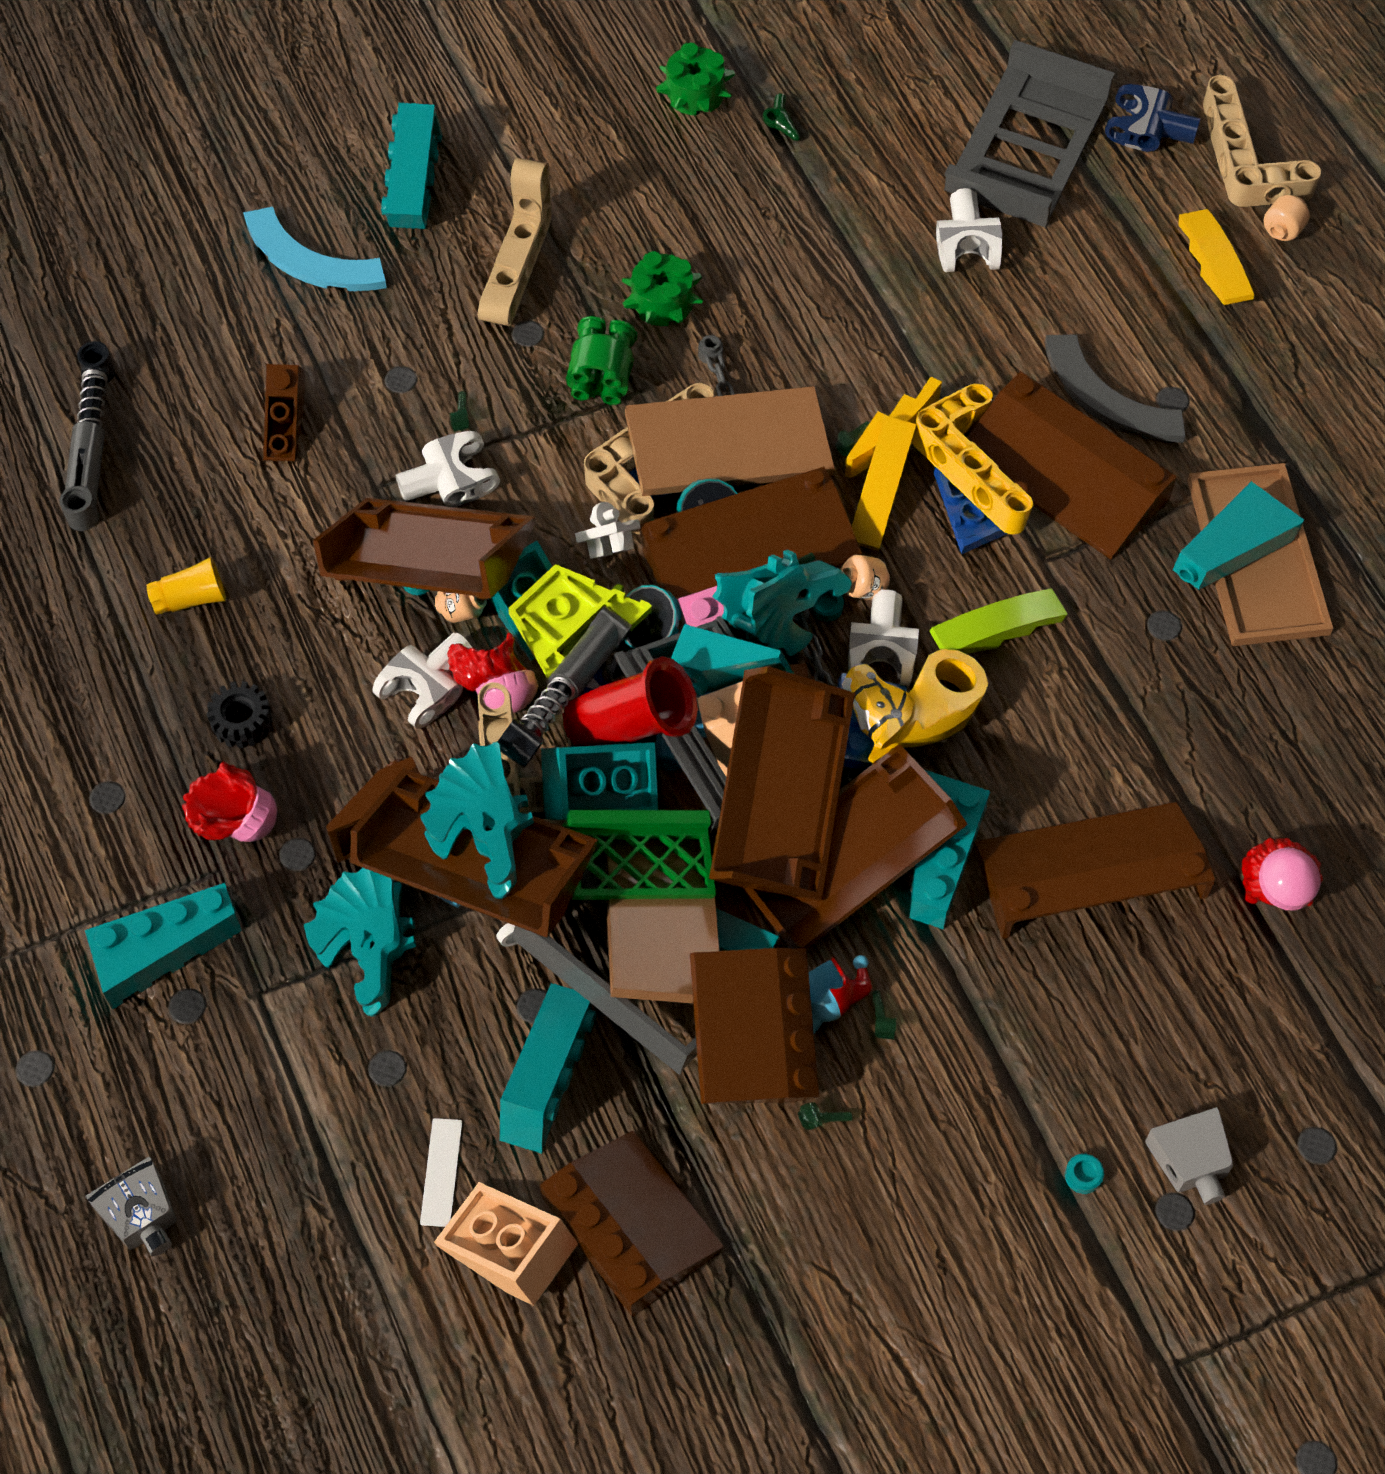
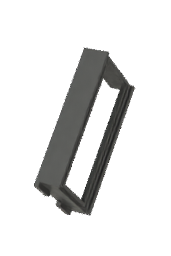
(690, 748)
(598, 991)

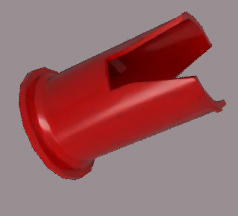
(634, 707)

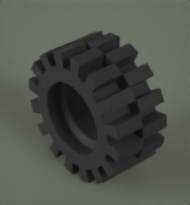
(235, 698)

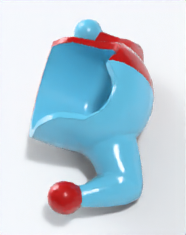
(834, 992)

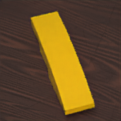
(1217, 257)
(906, 410)
(882, 482)

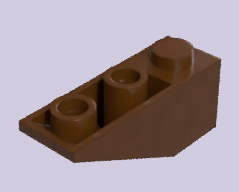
(283, 411)

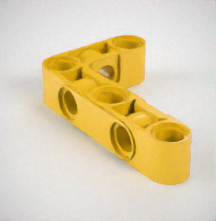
(942, 441)

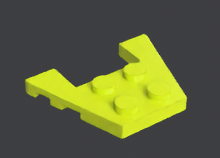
(562, 607)

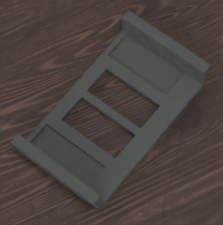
(1045, 88)

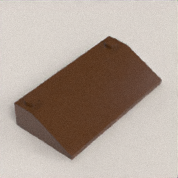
(1072, 465)
(745, 529)
(424, 547)
(782, 784)
(880, 831)
(545, 855)
(1092, 863)

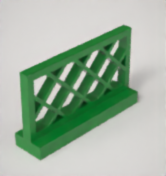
(645, 825)

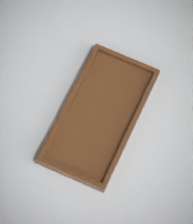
(727, 438)
(1278, 593)
(655, 937)

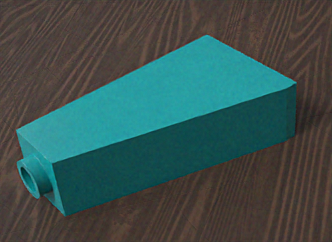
(1237, 536)

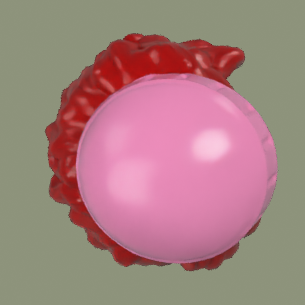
(498, 665)
(229, 805)
(1281, 874)

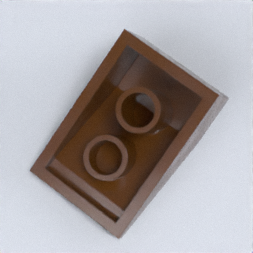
(341, 825)

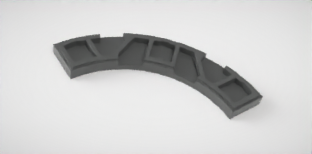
(1104, 402)

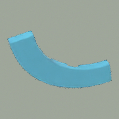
(307, 264)

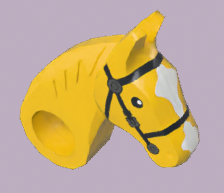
(924, 713)

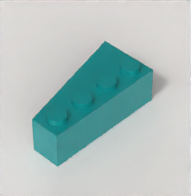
(412, 165)
(941, 871)
(159, 940)
(545, 1068)

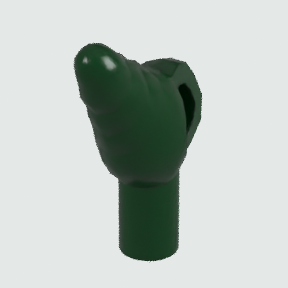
(780, 118)

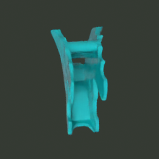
(766, 600)
(477, 797)
(363, 911)

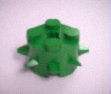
(695, 79)
(662, 289)

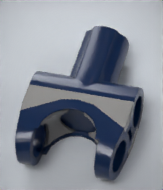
(1149, 119)

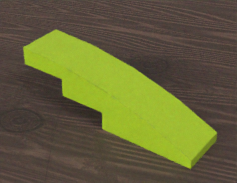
(1002, 620)

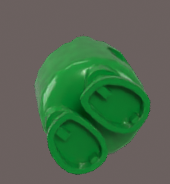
(601, 361)

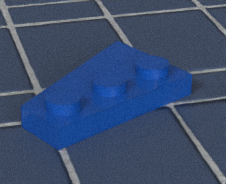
(968, 522)

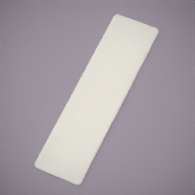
(441, 1172)

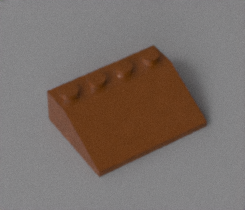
(754, 1026)
(630, 1220)

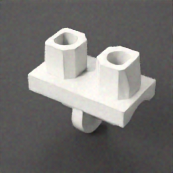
(605, 520)

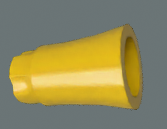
(187, 588)

